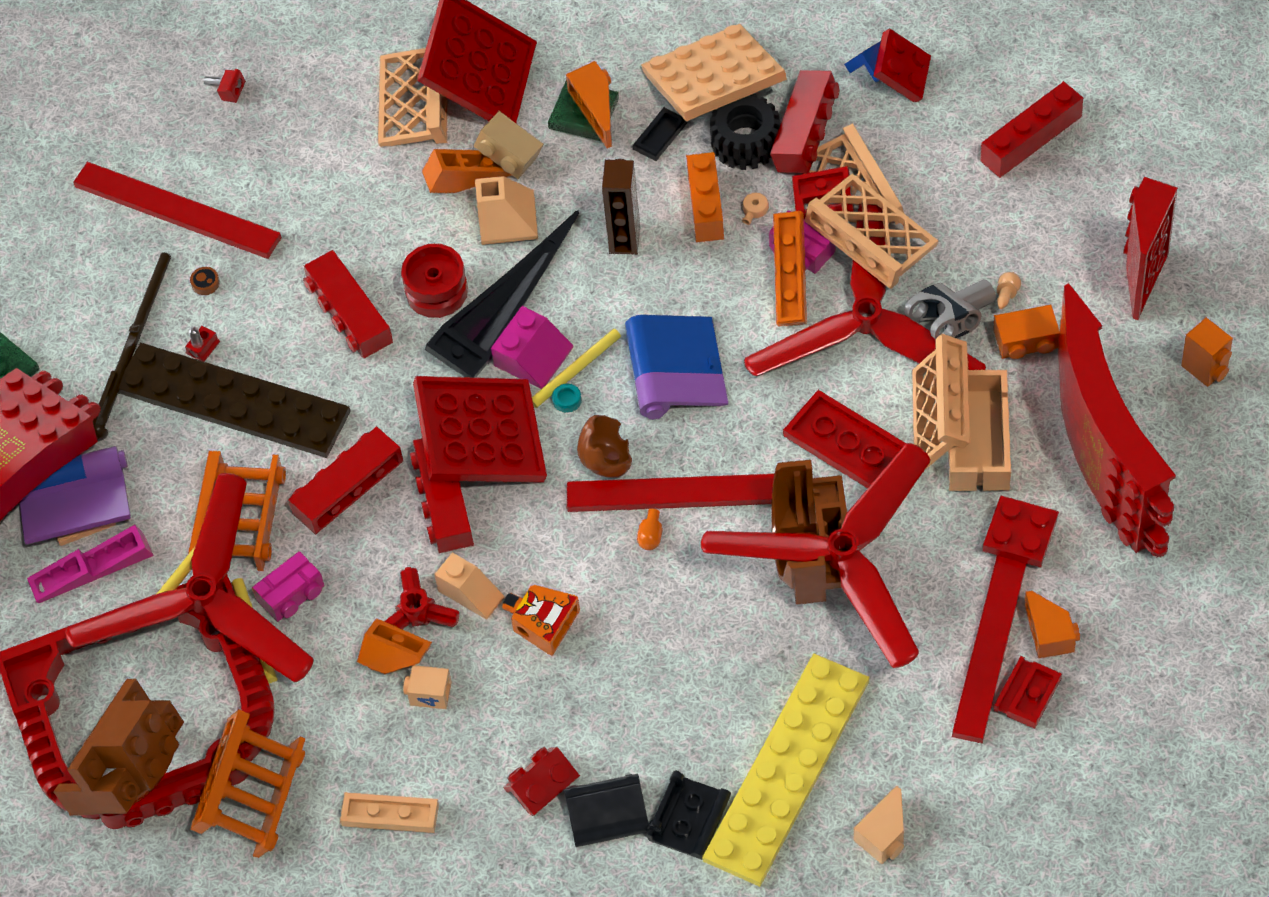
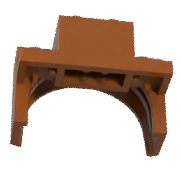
(794, 512)
(135, 740)

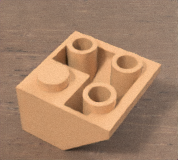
(505, 211)

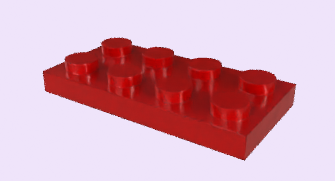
(843, 438)

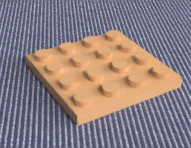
(713, 72)

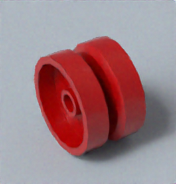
(434, 280)

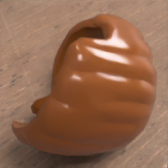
(602, 447)

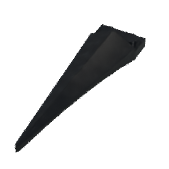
(468, 336)

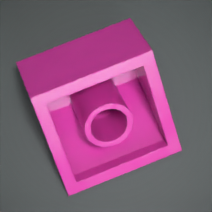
(531, 348)

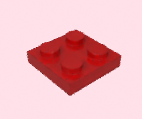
(902, 65)
(1020, 531)

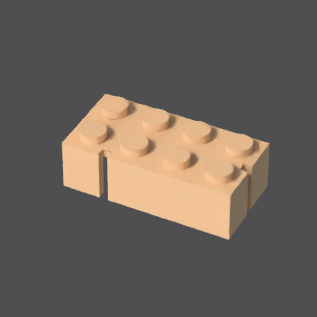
(987, 455)

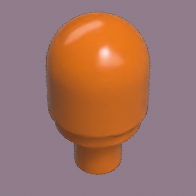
(650, 531)

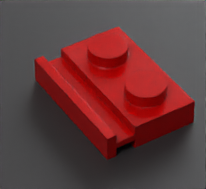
(1028, 692)

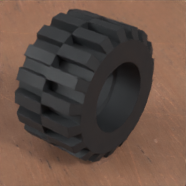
(744, 148)

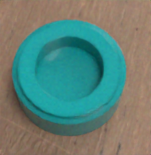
(567, 398)

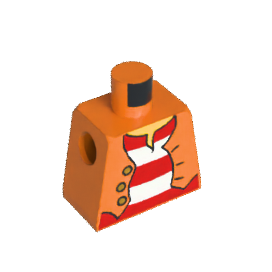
(542, 616)

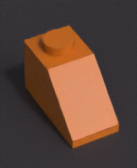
(1050, 626)
(391, 648)

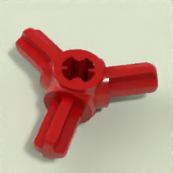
(426, 609)

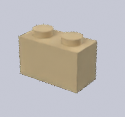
(508, 145)

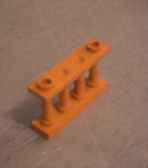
(275, 475)
(218, 786)

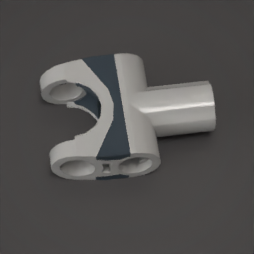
(954, 310)

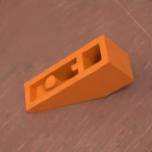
(591, 93)
(457, 169)

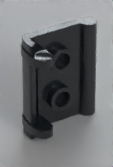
(606, 810)
(688, 815)

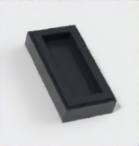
(659, 134)

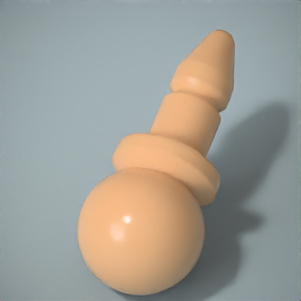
(1007, 288)

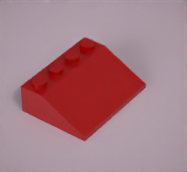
(1148, 238)

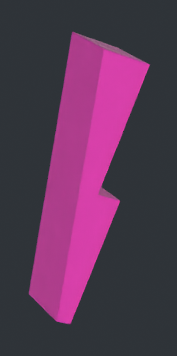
(82, 568)

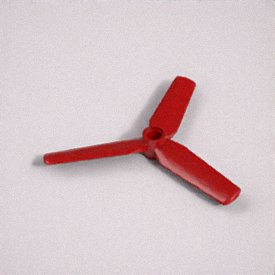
(889, 327)
(857, 574)
(225, 611)

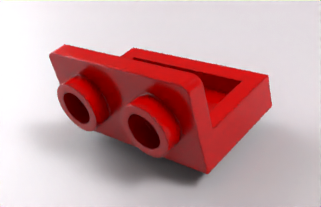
(541, 779)

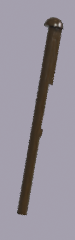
(111, 389)

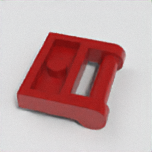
(818, 184)

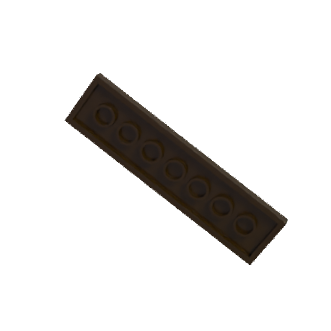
(234, 400)

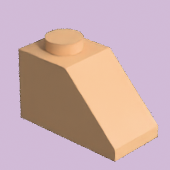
(467, 586)
(882, 828)

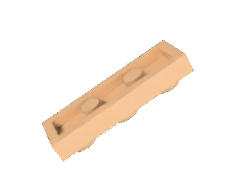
(389, 812)

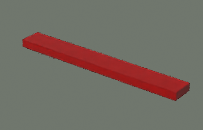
(177, 210)
(669, 492)
(989, 650)

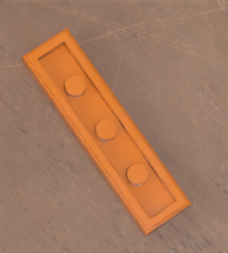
(790, 268)

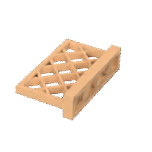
(434, 110)
(861, 160)
(856, 241)
(951, 394)

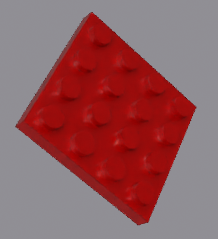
(477, 60)
(479, 429)

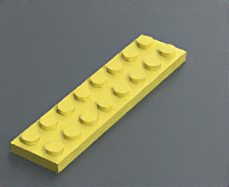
(786, 770)

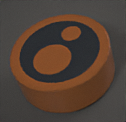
(204, 280)

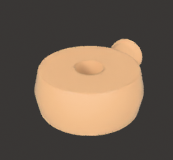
(754, 206)

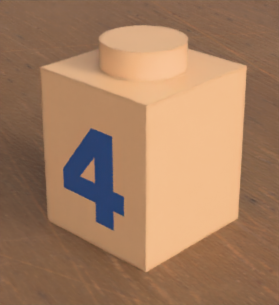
(428, 687)

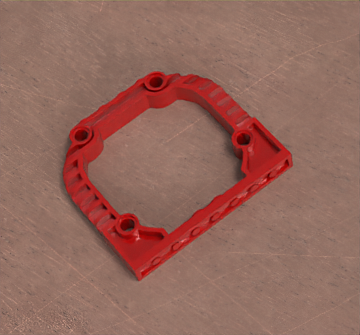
(32, 670)

